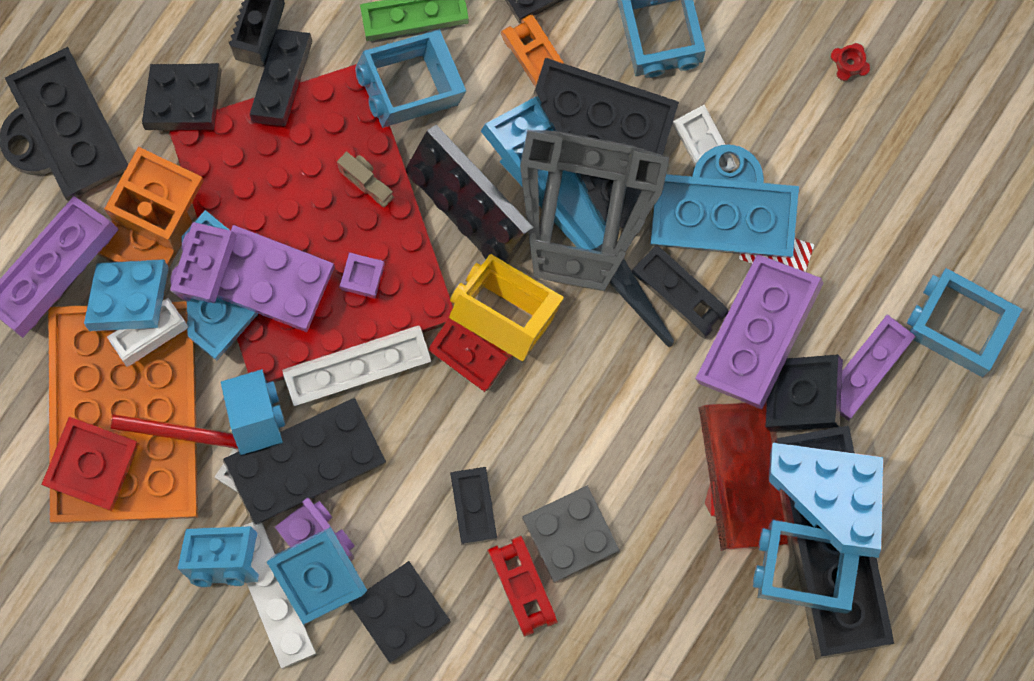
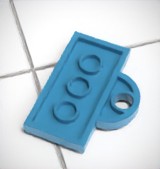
(726, 209)

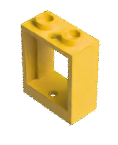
(513, 287)

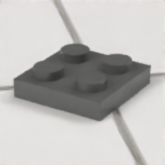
(570, 534)

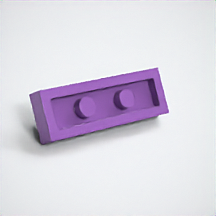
(872, 363)

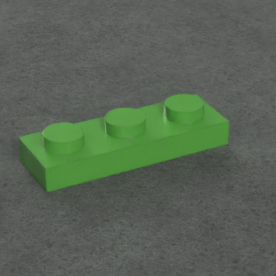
(404, 17)

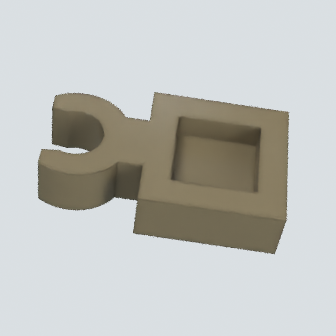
(360, 173)

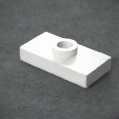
(701, 135)
(136, 343)

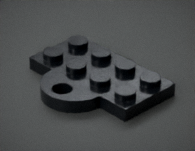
(61, 126)

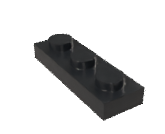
(281, 77)

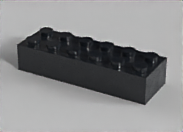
(817, 564)

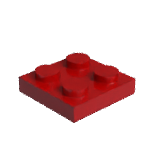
(90, 463)

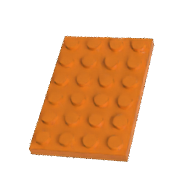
(94, 383)

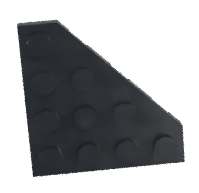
(607, 111)

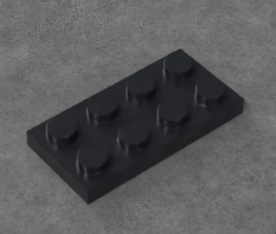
(467, 196)
(307, 463)

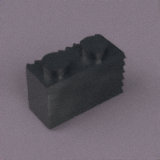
(256, 30)

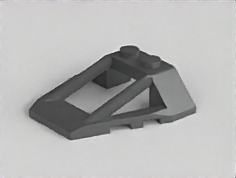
(594, 157)

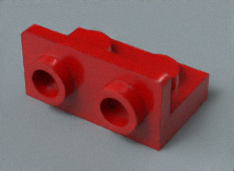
(469, 354)

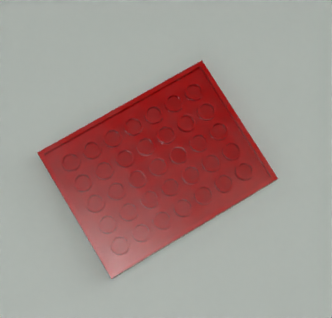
(292, 192)

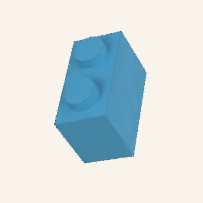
(252, 411)

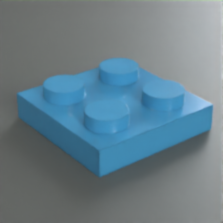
(126, 295)
(317, 575)

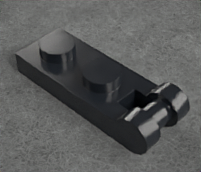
(679, 290)

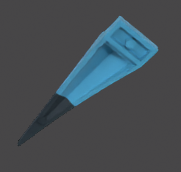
(574, 209)

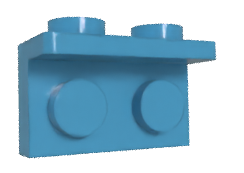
(218, 556)

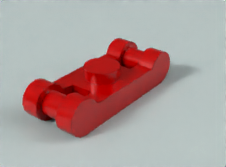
(522, 586)

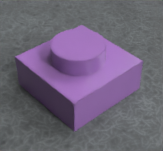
(362, 275)

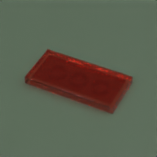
(738, 471)

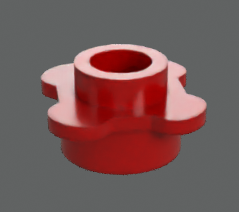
(854, 52)

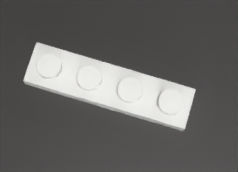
(356, 365)
(278, 616)

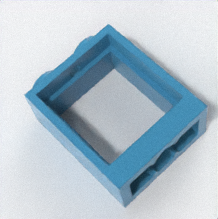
(439, 63)
(656, 63)
(978, 364)
(763, 576)

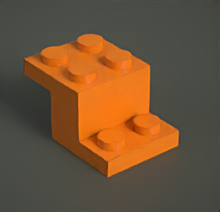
(150, 209)

